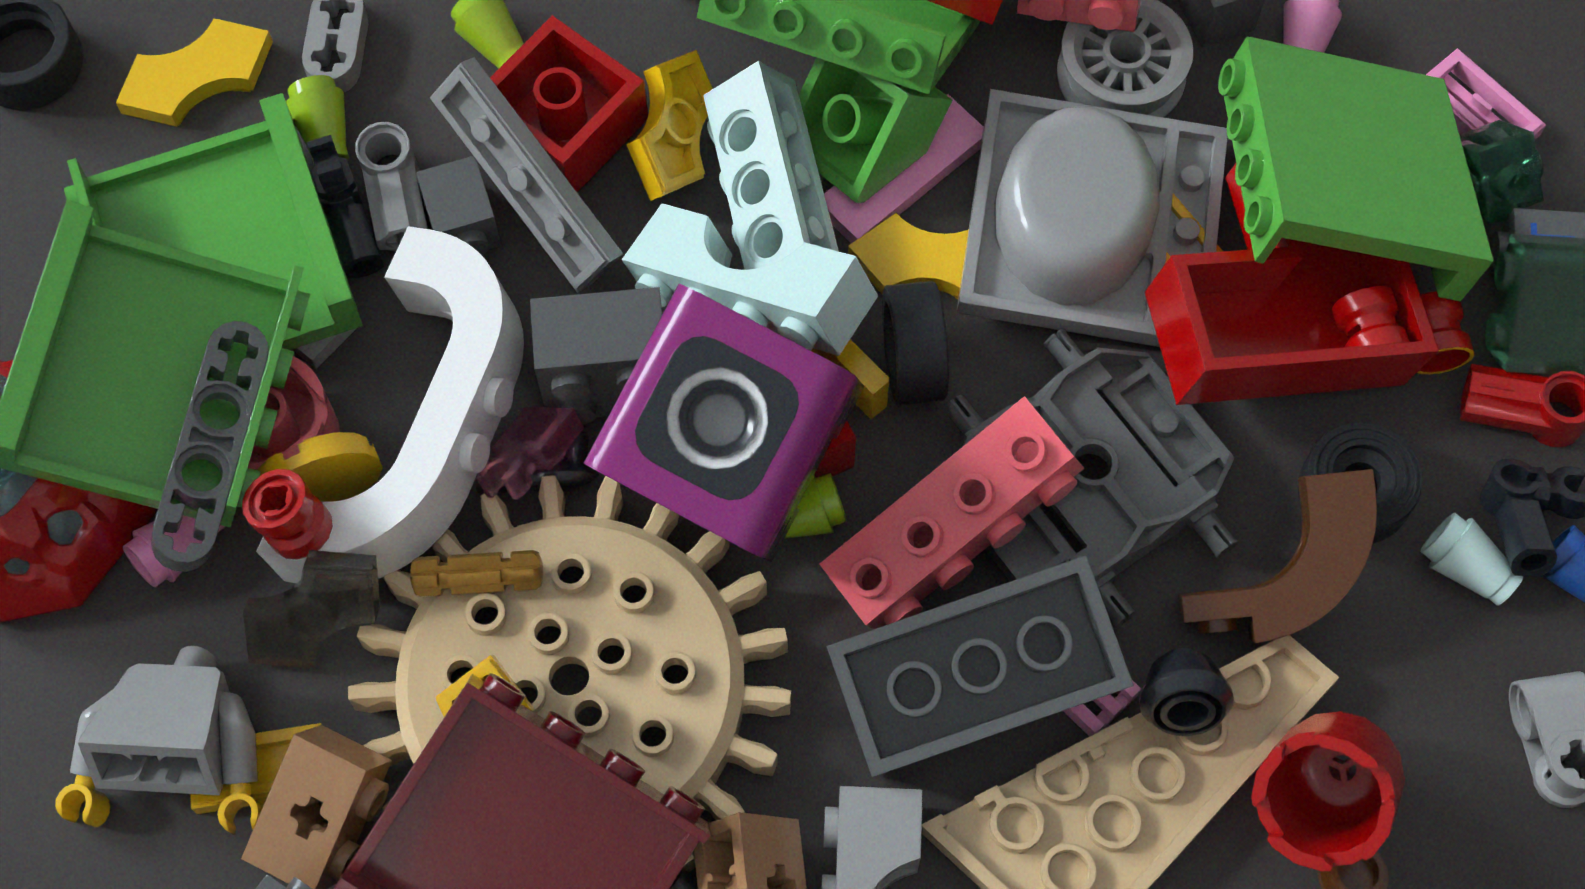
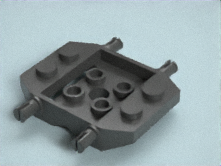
(1158, 457)

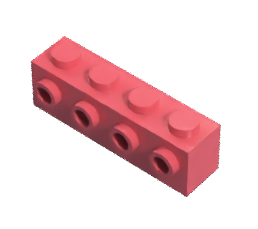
(953, 516)

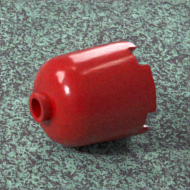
(1323, 813)

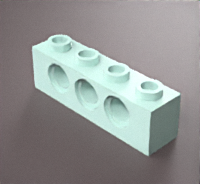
(767, 166)

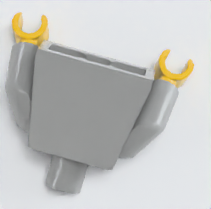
(167, 734)

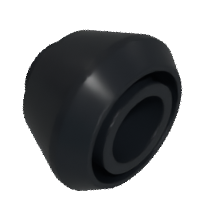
(1185, 693)

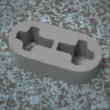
(348, 40)

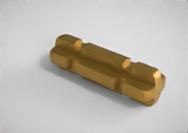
(476, 573)

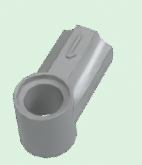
(391, 188)

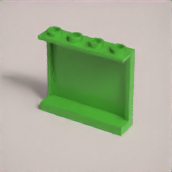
(883, 38)
(1352, 161)
(237, 202)
(118, 356)

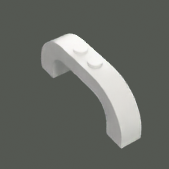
(456, 419)

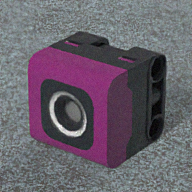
(724, 422)

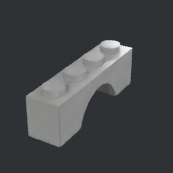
(874, 836)

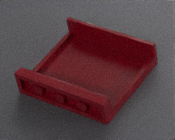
(523, 808)

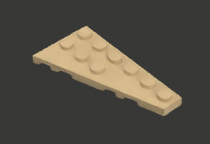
(1130, 794)

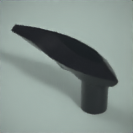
(570, 471)

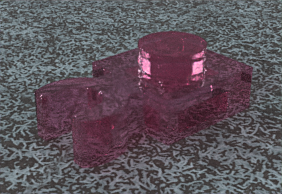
(529, 444)

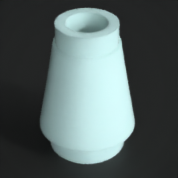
(1470, 558)

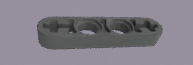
(209, 444)

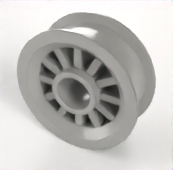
(1149, 85)

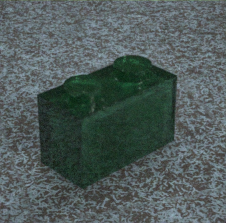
(1539, 305)

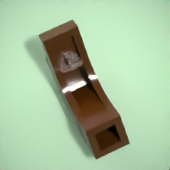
(1331, 554)

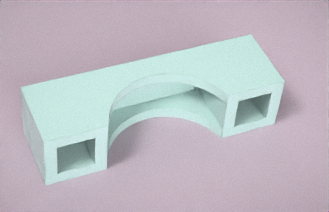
(806, 297)

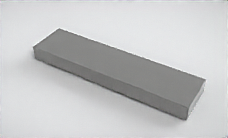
(525, 174)

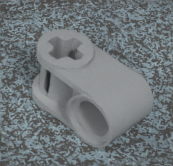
(1552, 728)

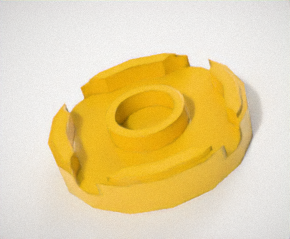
(332, 465)

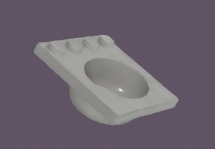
(1075, 216)

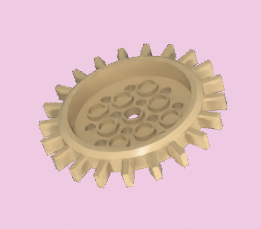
(675, 624)

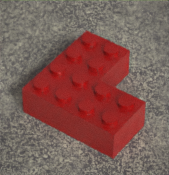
(1270, 328)

